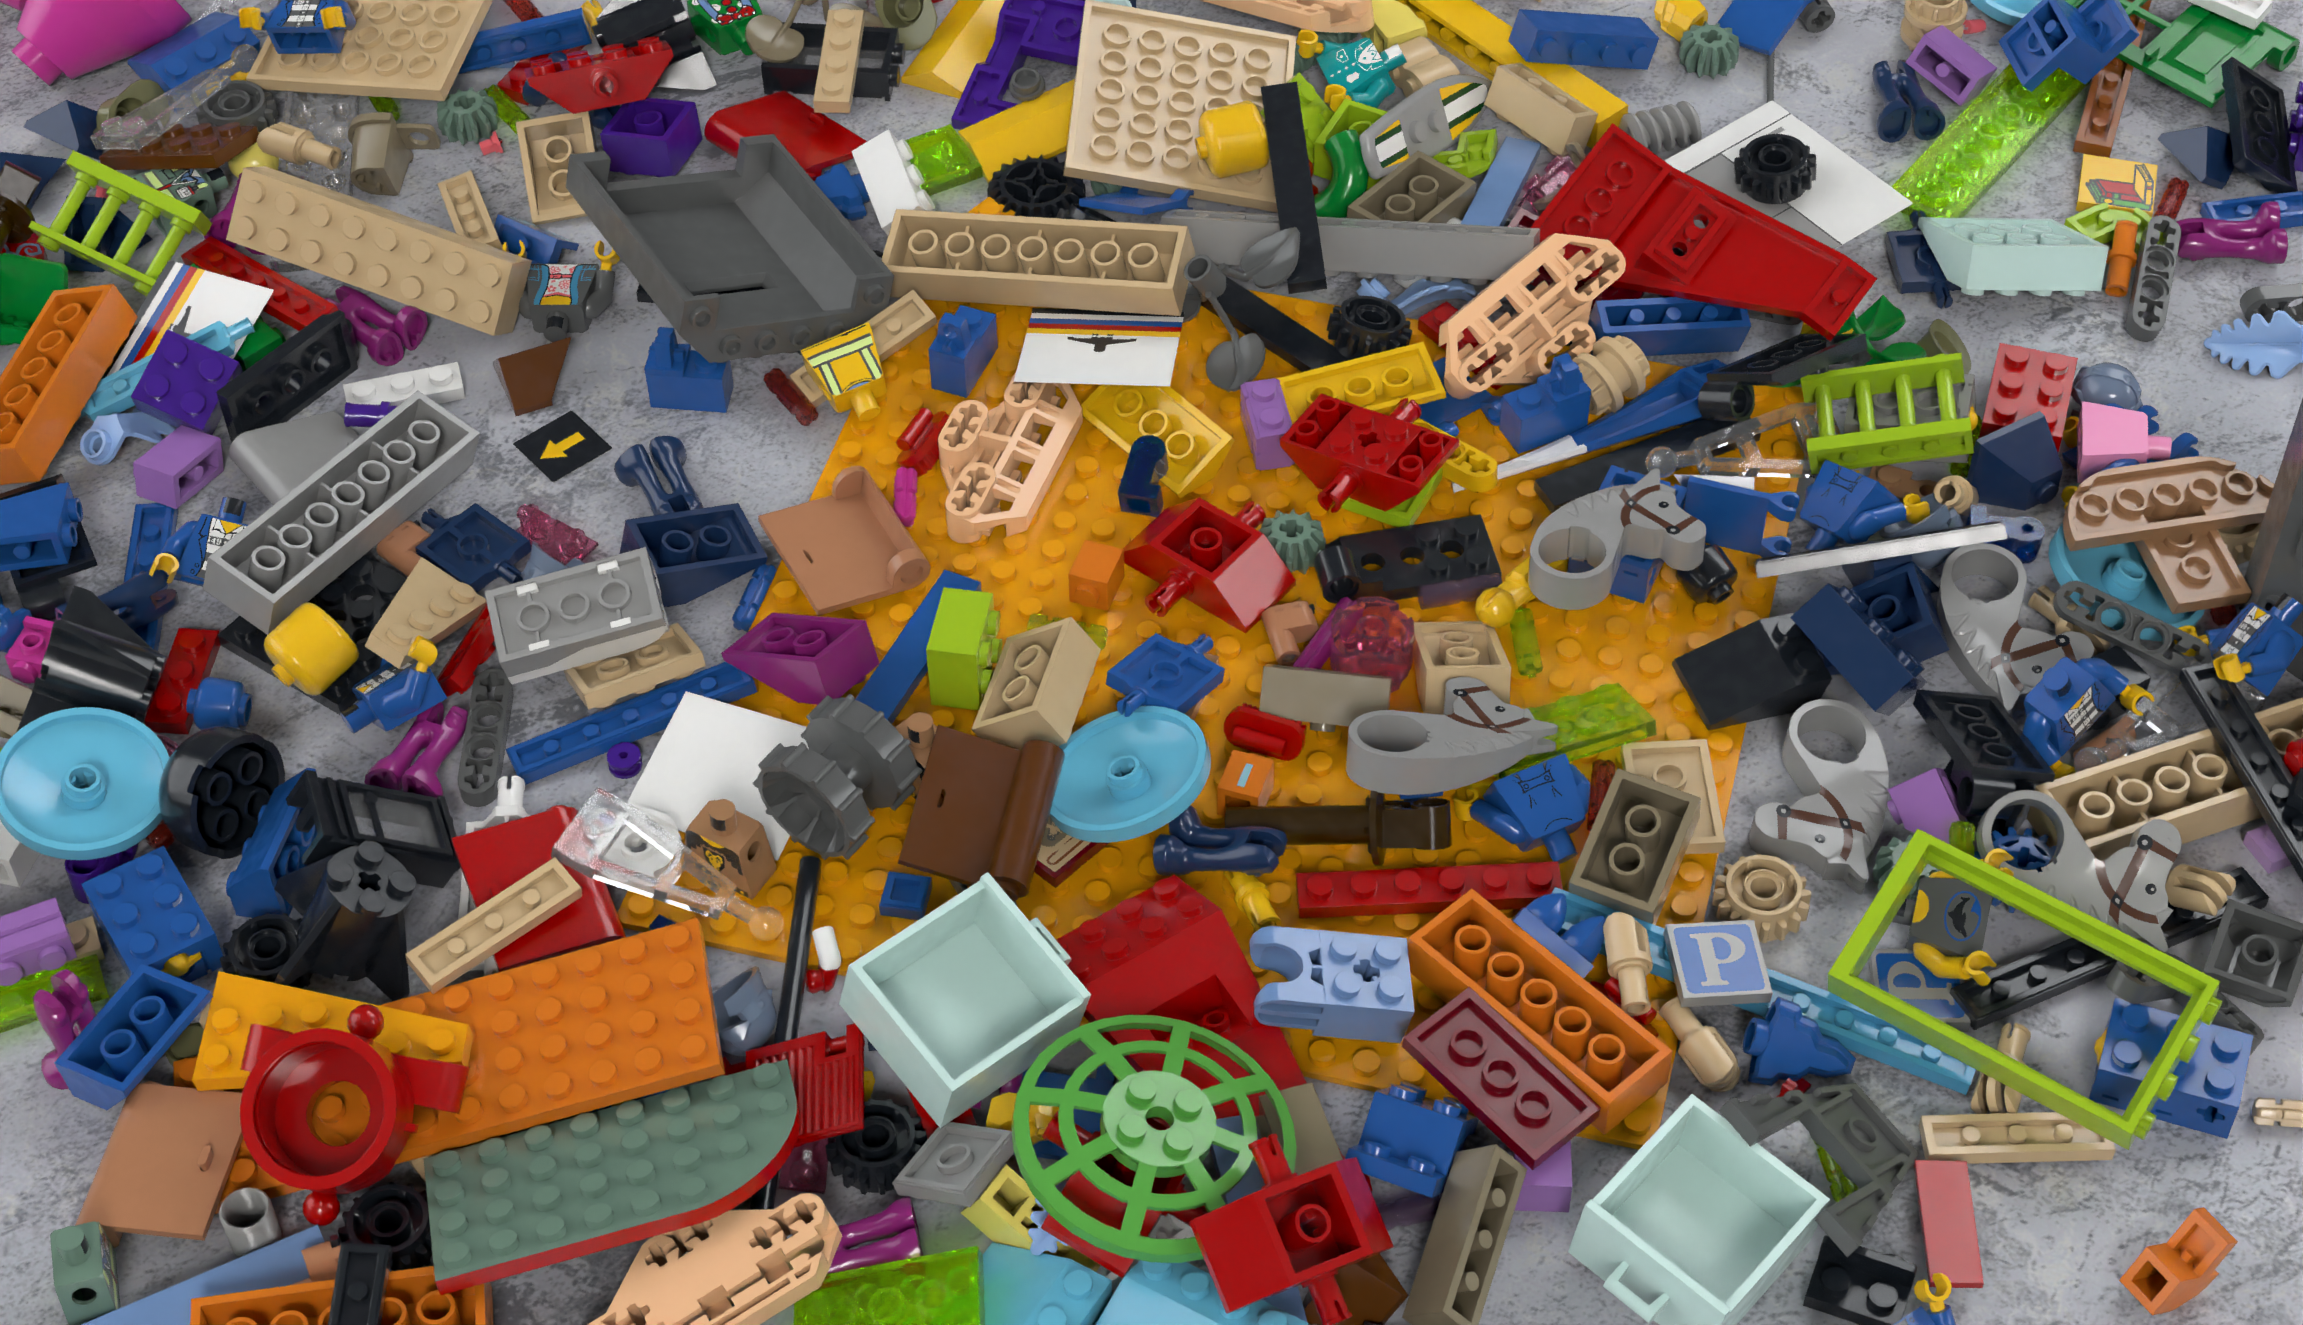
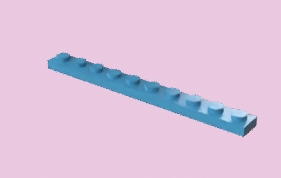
(1836, 1017)

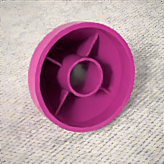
(91, 34)

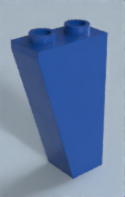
(39, 528)

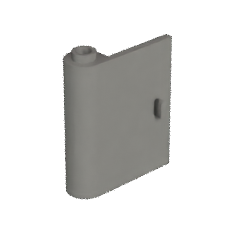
(289, 452)

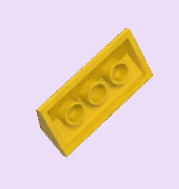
(956, 48)
(1024, 129)
(1368, 381)
(1191, 439)

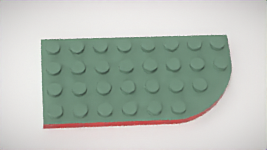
(607, 1176)

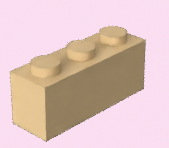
(1539, 108)

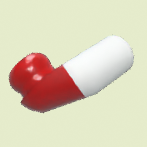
(829, 961)

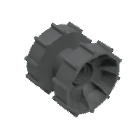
(849, 765)

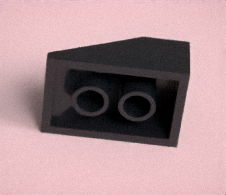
(1753, 673)

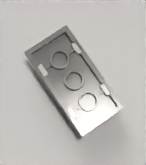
(577, 615)

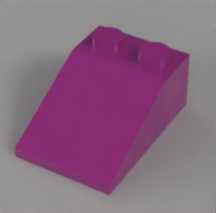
(805, 655)

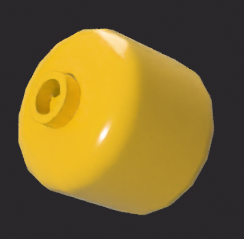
(1232, 139)
(310, 650)

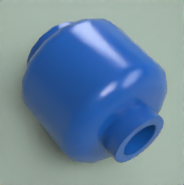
(219, 703)

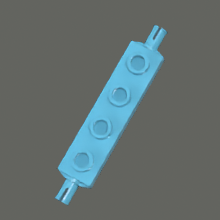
(115, 390)

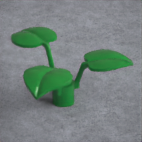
(1878, 323)

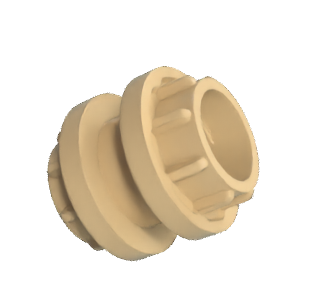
(1926, 15)
(1613, 371)

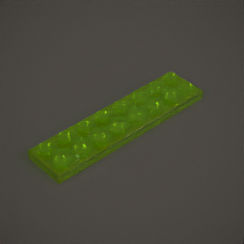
(1984, 143)

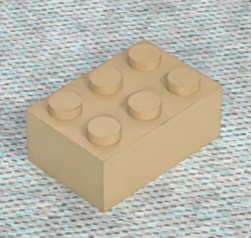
(1038, 686)

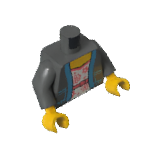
(567, 295)

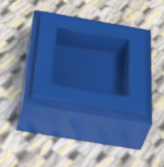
(905, 895)

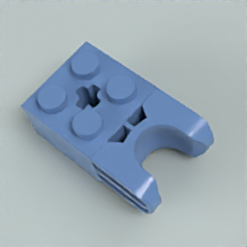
(1336, 983)

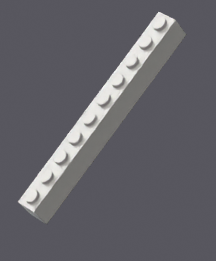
(1370, 245)

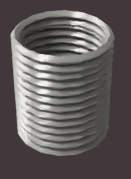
(244, 1208)

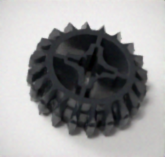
(1035, 187)

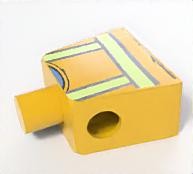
(848, 371)

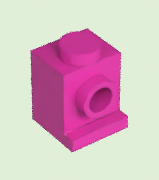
(29, 649)

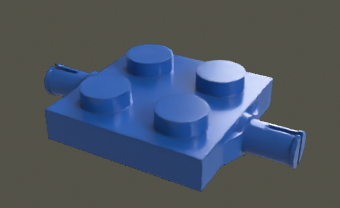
(1165, 675)

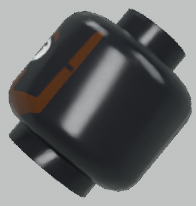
(1711, 578)

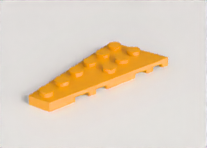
(249, 1001)

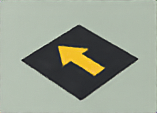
(562, 446)

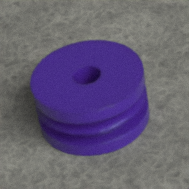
(624, 760)

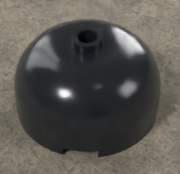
(217, 788)

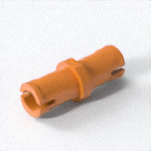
(2121, 258)

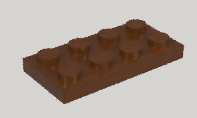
(185, 148)

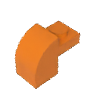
(2182, 1267)

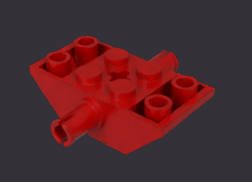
(603, 78)
(1365, 452)
(1211, 562)
(1106, 1208)
(1259, 1242)

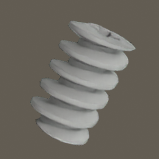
(1664, 126)

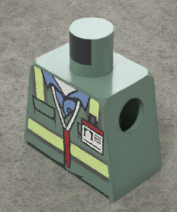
(187, 187)
(84, 1260)

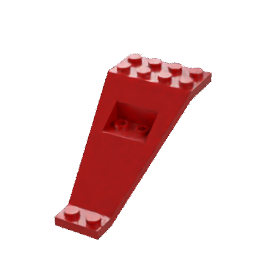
(1734, 261)
(1180, 961)

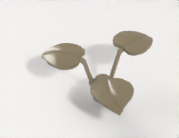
(779, 42)

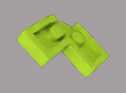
(1474, 153)
(2100, 223)

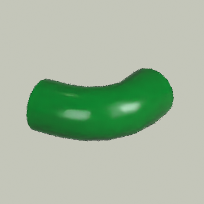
(1348, 175)

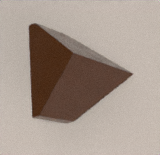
(532, 375)
(1368, 1290)

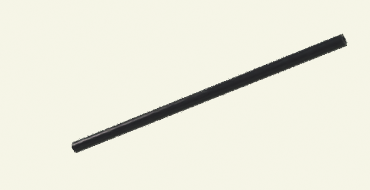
(794, 980)

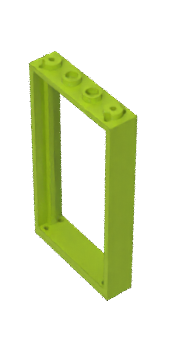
(2159, 1080)

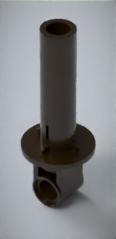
(15, 194)
(1379, 823)

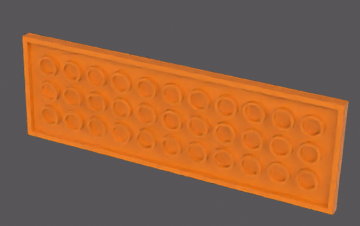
(544, 1045)

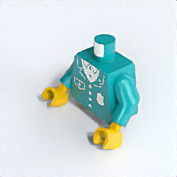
(1353, 68)

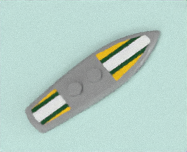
(1424, 122)

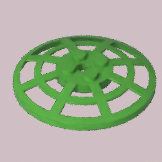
(1134, 1141)

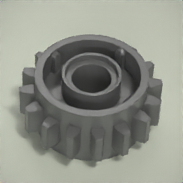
(241, 103)

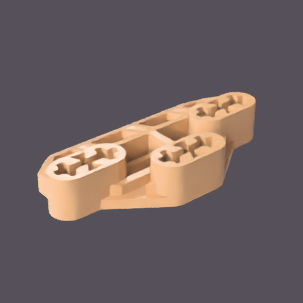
(1314, 15)
(1544, 317)
(985, 448)
(729, 1265)

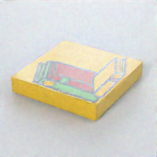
(2116, 182)

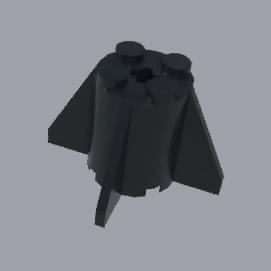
(637, 19)
(94, 663)
(351, 918)

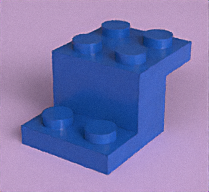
(2067, 38)
(1412, 1138)

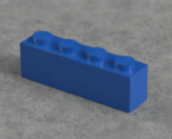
(1583, 39)
(1671, 325)

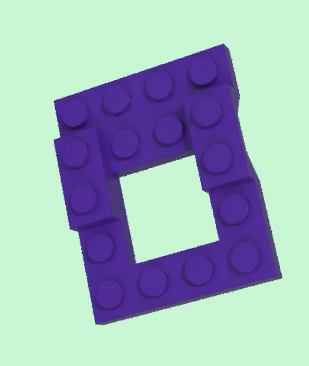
(1024, 29)

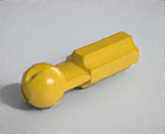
(1498, 604)

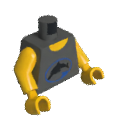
(1951, 924)

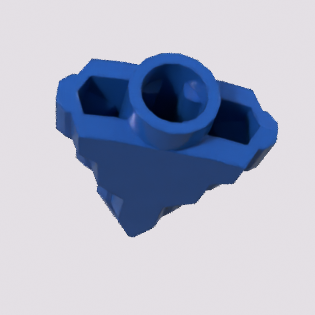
(844, 191)
(1792, 1047)

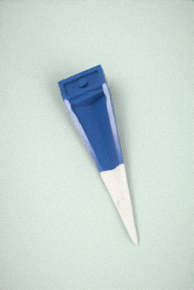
(1658, 409)

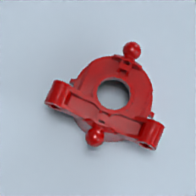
(292, 1072)

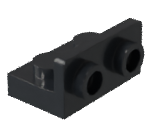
(1860, 1288)

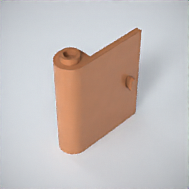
(852, 544)
(165, 1163)

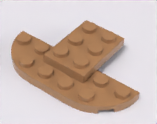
(2173, 520)

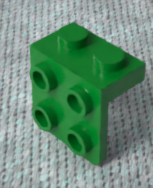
(24, 291)

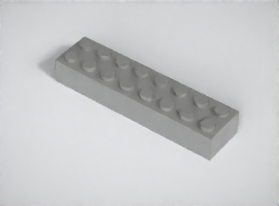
(340, 512)

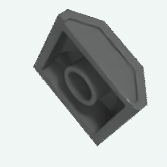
(2257, 955)

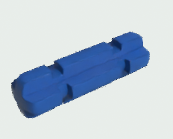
(753, 597)

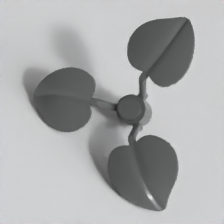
(1268, 264)

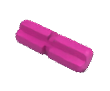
(904, 494)

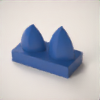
(1576, 946)

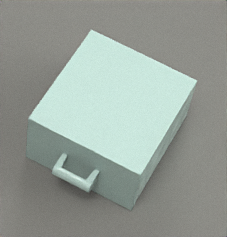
(964, 998)
(1696, 1222)

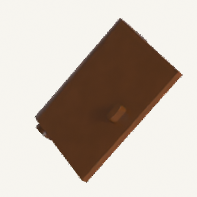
(989, 813)

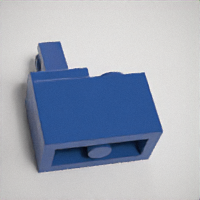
(962, 350)
(684, 378)
(1546, 409)

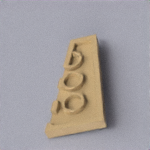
(427, 606)

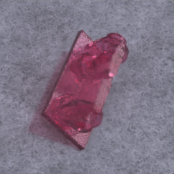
(1556, 175)
(553, 535)
(806, 1168)

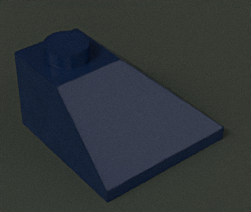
(2017, 465)

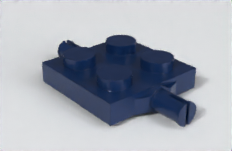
(1916, 265)
(473, 547)

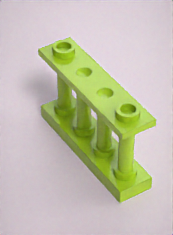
(120, 190)
(1893, 444)

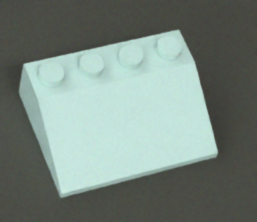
(2015, 255)

